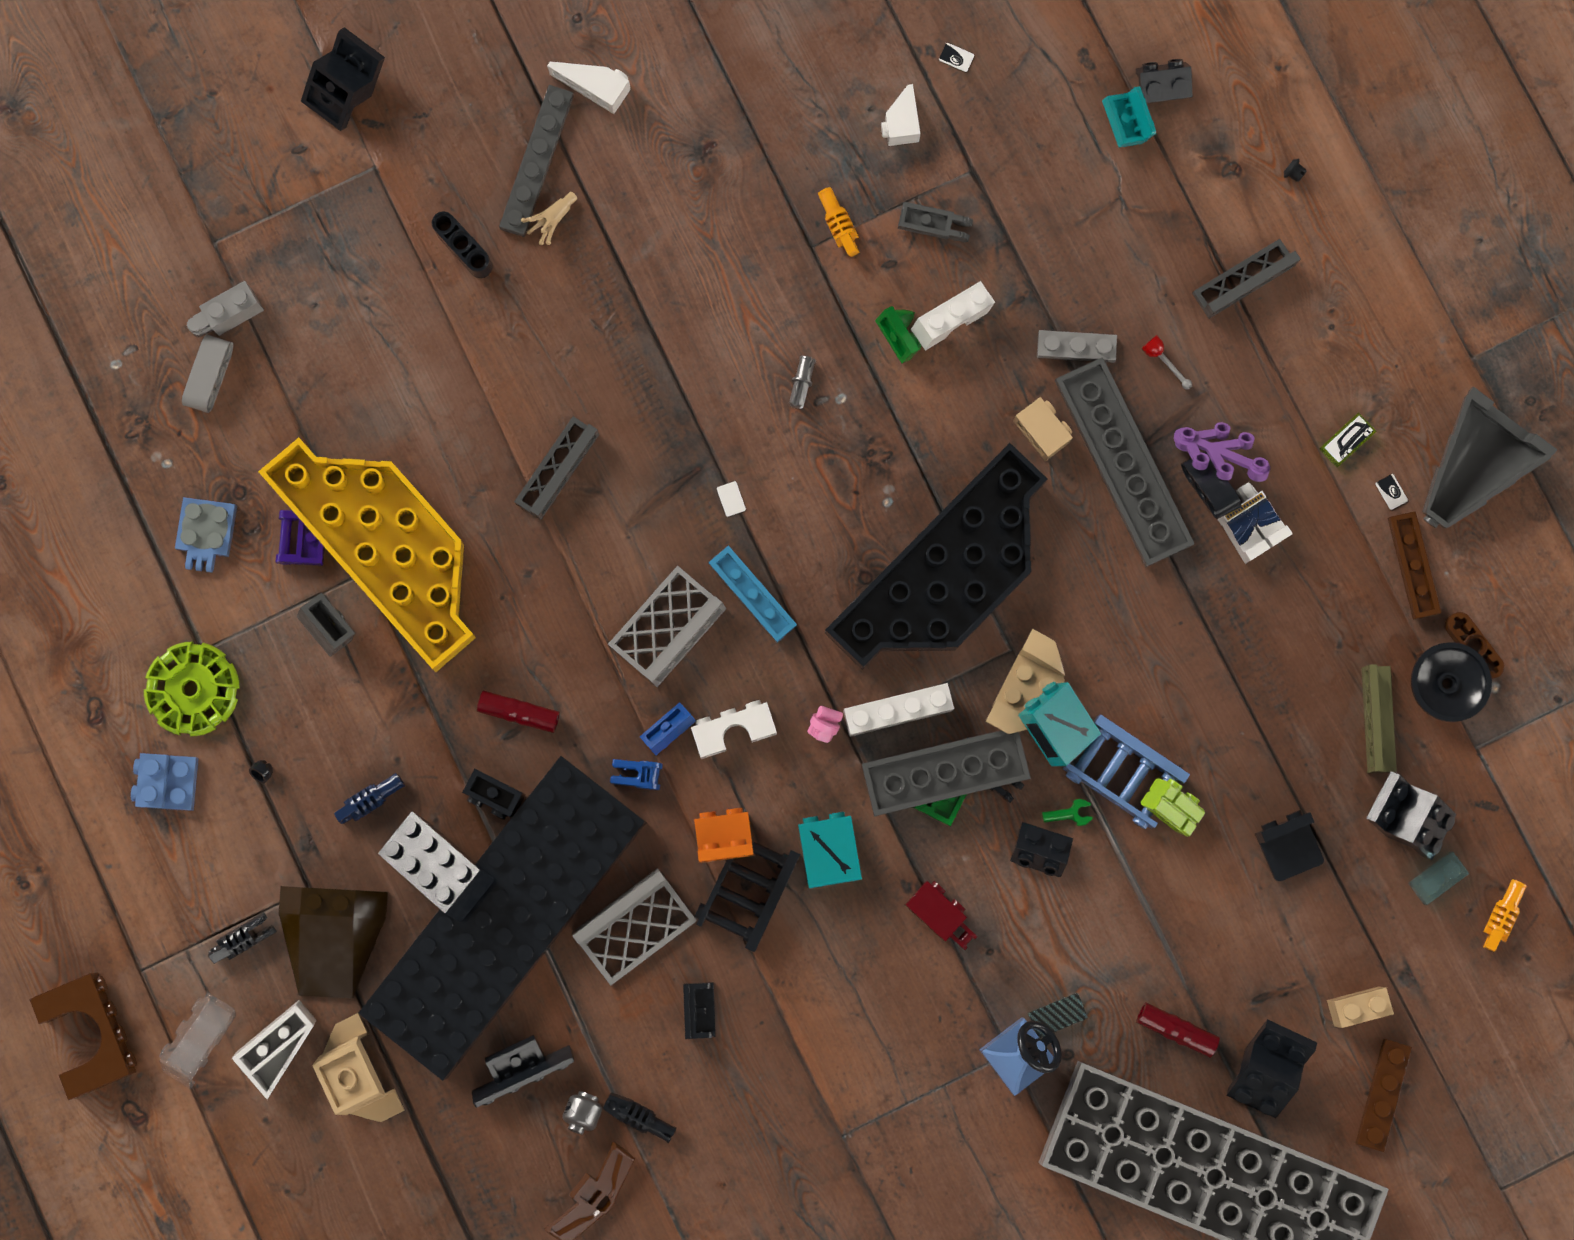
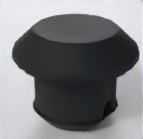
(1295, 170)

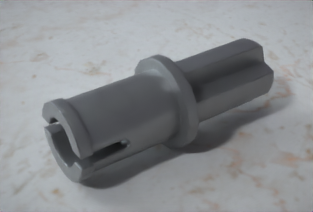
(802, 381)

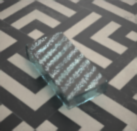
(1059, 1013)

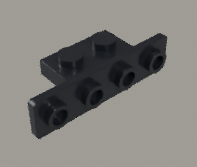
(518, 1066)

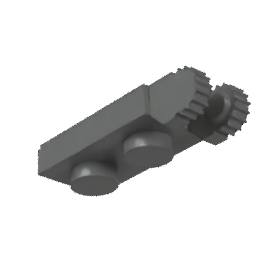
(933, 222)

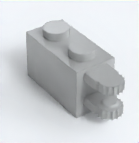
(225, 311)

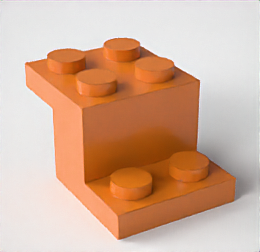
(723, 835)

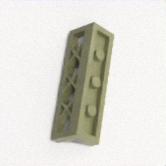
(1379, 719)

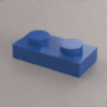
(667, 728)

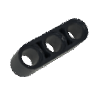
(456, 234)
(1214, 492)

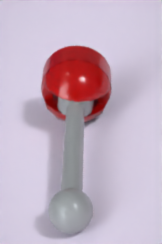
(1155, 348)

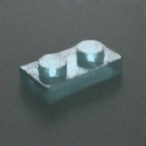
(1438, 878)

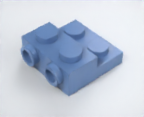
(165, 782)

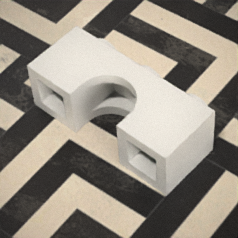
(961, 309)
(710, 733)

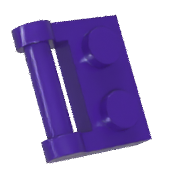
(309, 548)

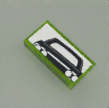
(1347, 440)

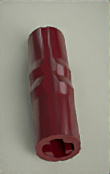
(518, 711)
(1178, 1030)

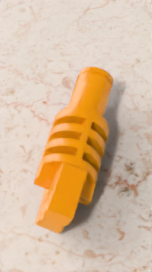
(839, 222)
(1504, 916)

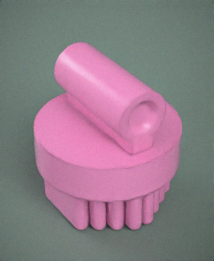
(825, 724)

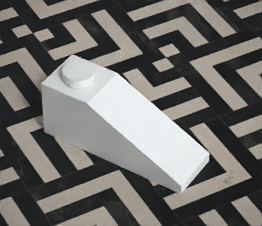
(596, 83)

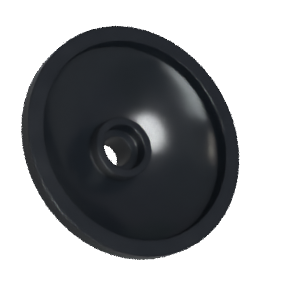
(1468, 680)

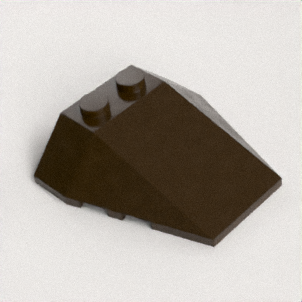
(330, 936)

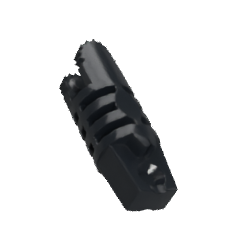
(240, 939)

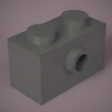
(325, 624)

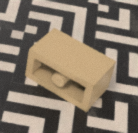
(1043, 428)
(1360, 1007)

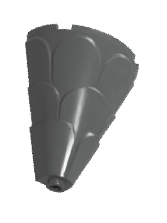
(1480, 460)

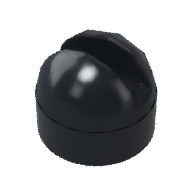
(261, 771)

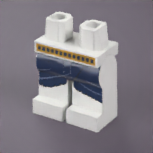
(1254, 525)

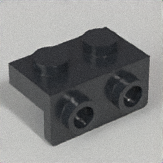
(1165, 81)
(1041, 850)

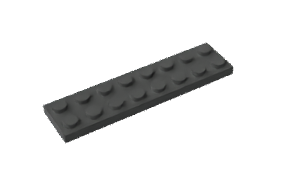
(1124, 462)

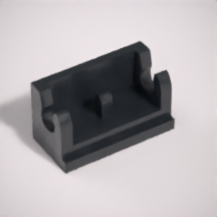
(699, 1010)

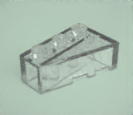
(196, 1039)

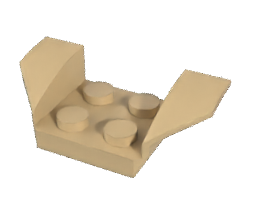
(1031, 672)
(350, 1077)

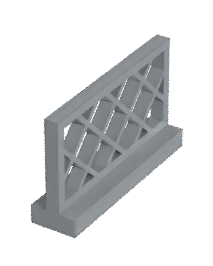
(679, 644)
(619, 908)

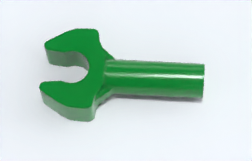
(1071, 813)

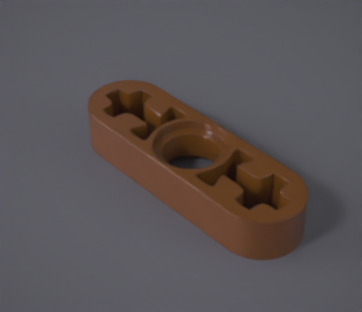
(1485, 645)

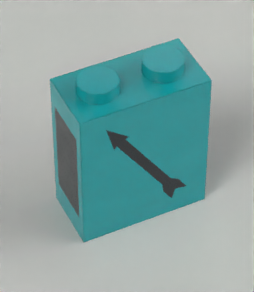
(1059, 723)
(829, 850)

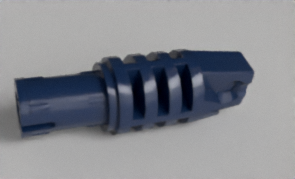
(368, 799)

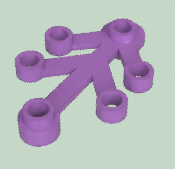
(1191, 441)

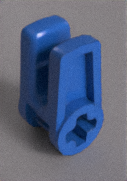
(644, 770)

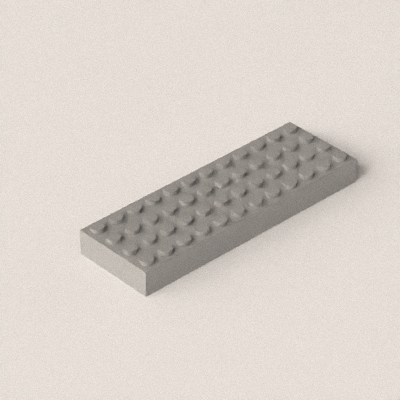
(1201, 1167)

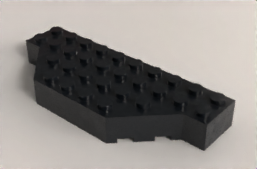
(950, 571)

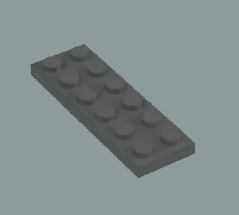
(945, 771)

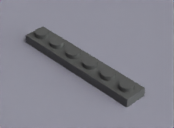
(536, 160)

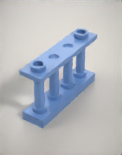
(1127, 745)

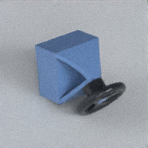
(1021, 1055)

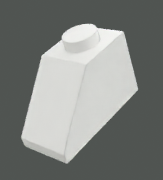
(901, 120)

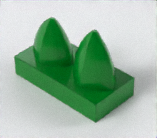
(894, 327)

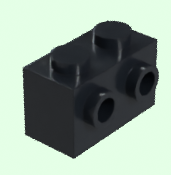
(494, 793)

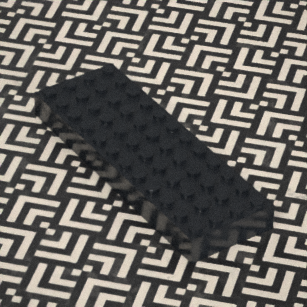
(543, 874)

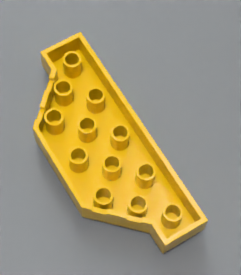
(383, 540)

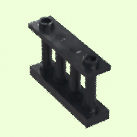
(763, 910)

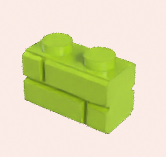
(1173, 807)

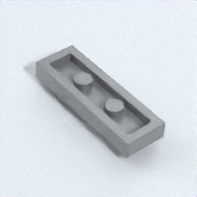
(1076, 346)

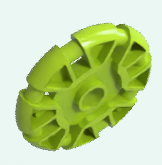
(207, 688)

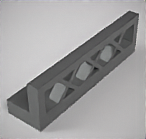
(1252, 282)
(576, 453)

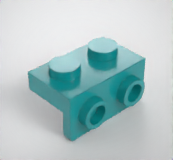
(1129, 117)

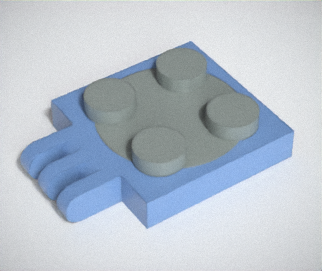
(205, 531)

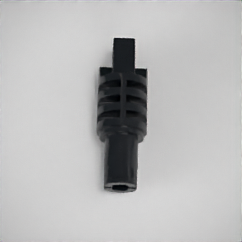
(638, 1116)

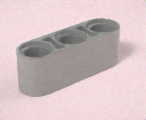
(207, 373)

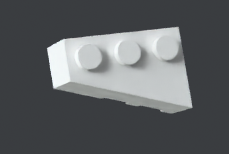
(272, 1050)

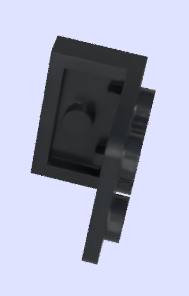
(1290, 846)

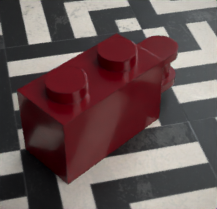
(939, 913)

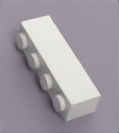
(898, 709)

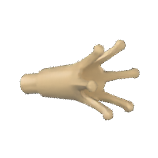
(551, 217)

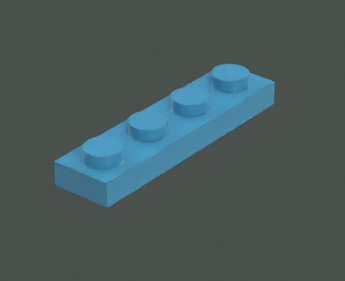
(752, 594)

